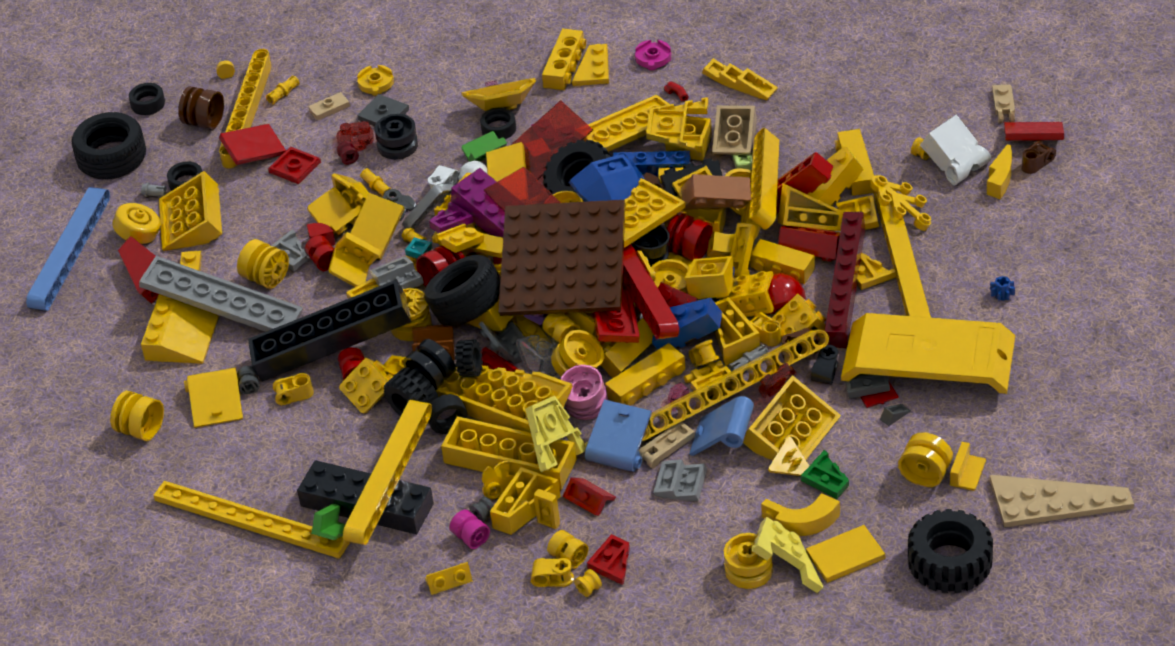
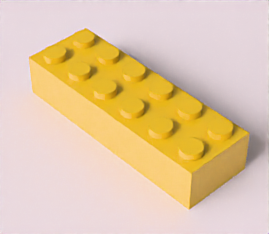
(484, 445)

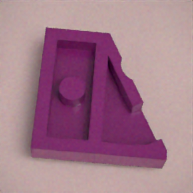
(450, 218)

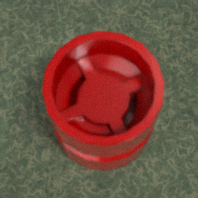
(320, 252)
(349, 360)

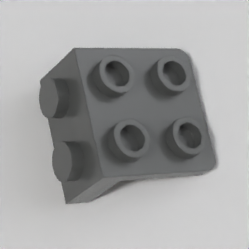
(504, 341)

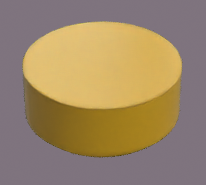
(225, 69)

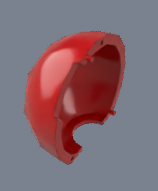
(783, 289)

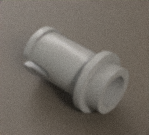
(153, 190)

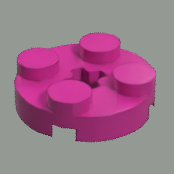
(660, 50)

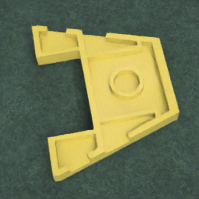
(547, 424)
(787, 545)

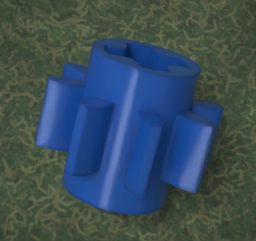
(1002, 288)

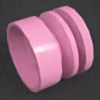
(587, 392)

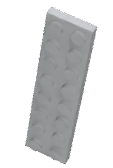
(217, 295)

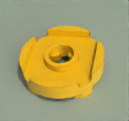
(382, 80)

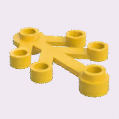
(882, 186)

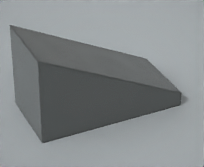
(893, 413)

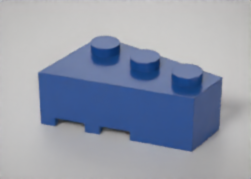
(694, 321)

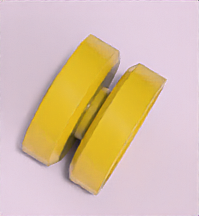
(671, 273)
(577, 349)
(925, 459)
(743, 565)

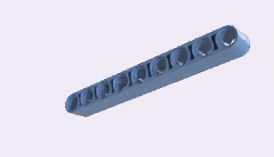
(67, 249)

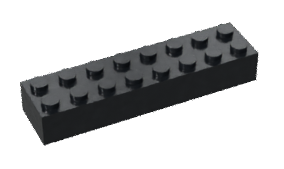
(329, 330)

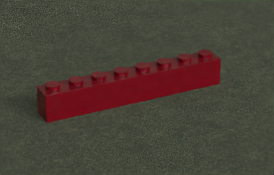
(845, 279)

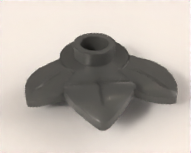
(403, 200)

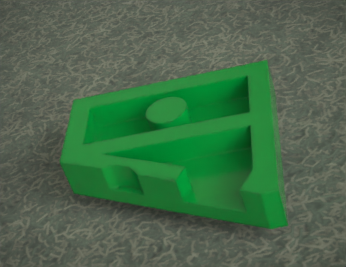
(825, 476)

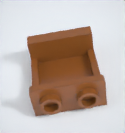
(439, 333)

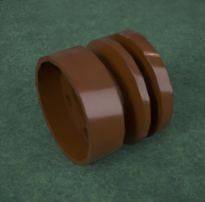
(201, 107)

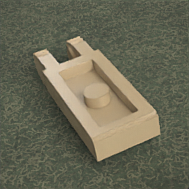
(1003, 102)

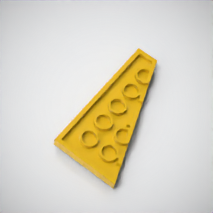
(647, 209)

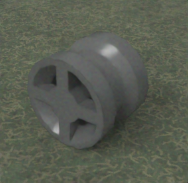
(482, 508)

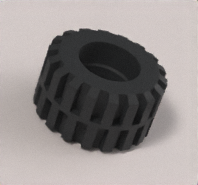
(406, 386)

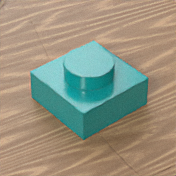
(418, 247)

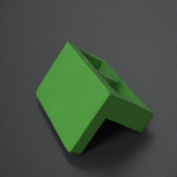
(477, 149)
(326, 523)

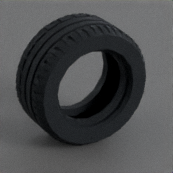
(113, 161)
(463, 290)

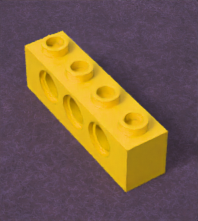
(563, 59)

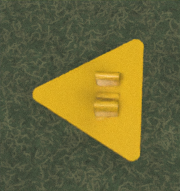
(789, 460)

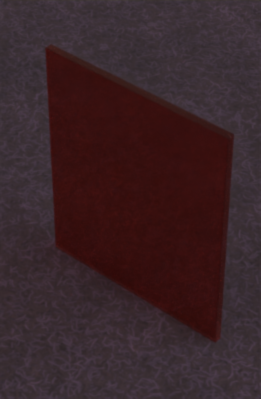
(519, 189)

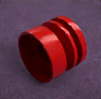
(689, 236)
(434, 261)

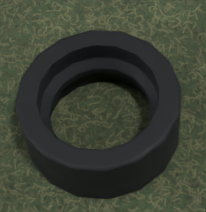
(147, 107)
(498, 114)
(182, 169)
(442, 404)

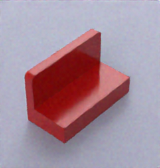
(587, 495)

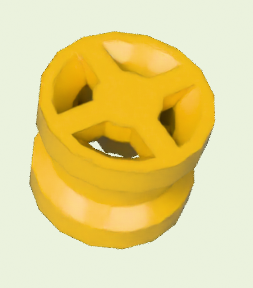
(917, 150)
(588, 583)

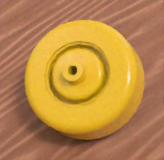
(136, 221)

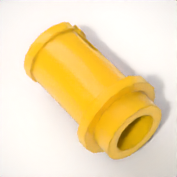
(409, 233)

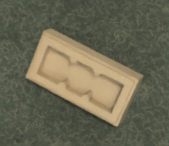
(329, 106)

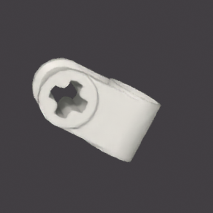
(443, 175)

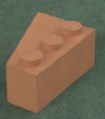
(716, 192)

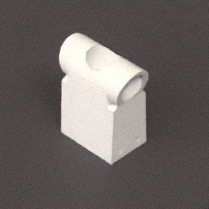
(955, 150)

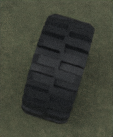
(570, 162)
(950, 572)

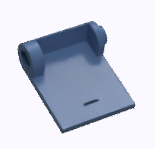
(724, 424)
(618, 437)

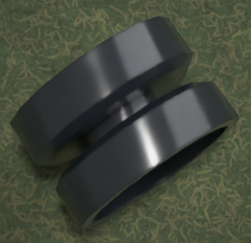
(396, 136)
(431, 361)

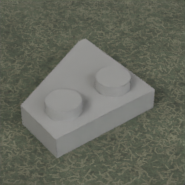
(293, 248)

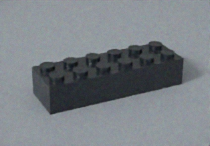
(342, 486)

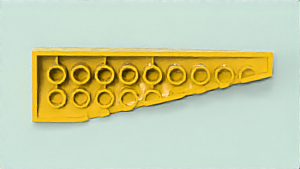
(498, 394)

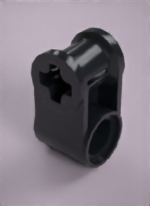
(825, 365)

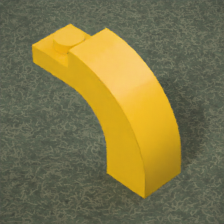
(721, 244)
(804, 521)

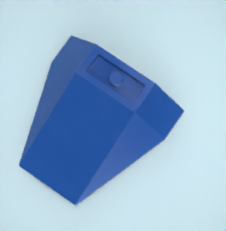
(607, 179)

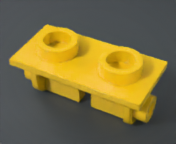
(449, 578)

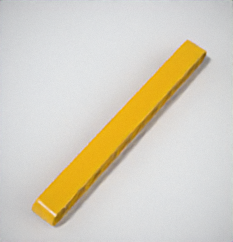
(903, 261)
(737, 381)

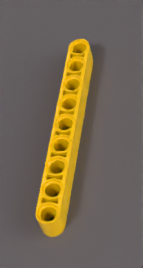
(248, 99)
(764, 179)
(387, 472)

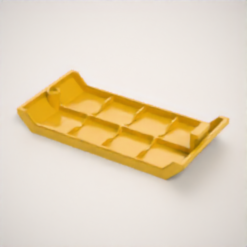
(930, 349)

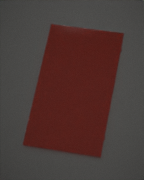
(550, 133)

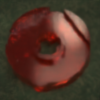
(360, 129)
(772, 384)

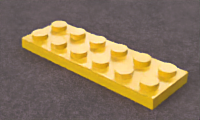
(624, 125)

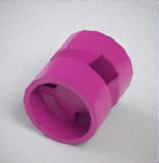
(469, 529)

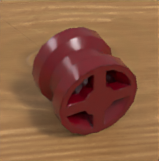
(347, 152)

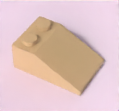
(734, 130)

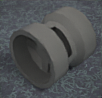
(248, 380)

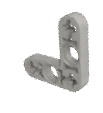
(434, 196)

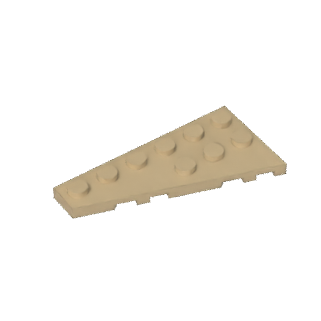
(1039, 500)

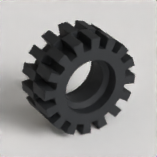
(468, 358)

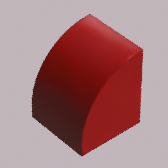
(321, 229)

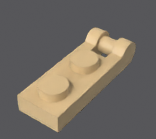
(666, 444)

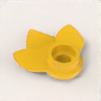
(496, 480)

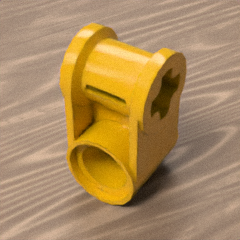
(768, 328)
(703, 354)
(294, 388)
(549, 572)

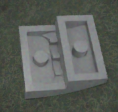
(399, 269)
(680, 480)

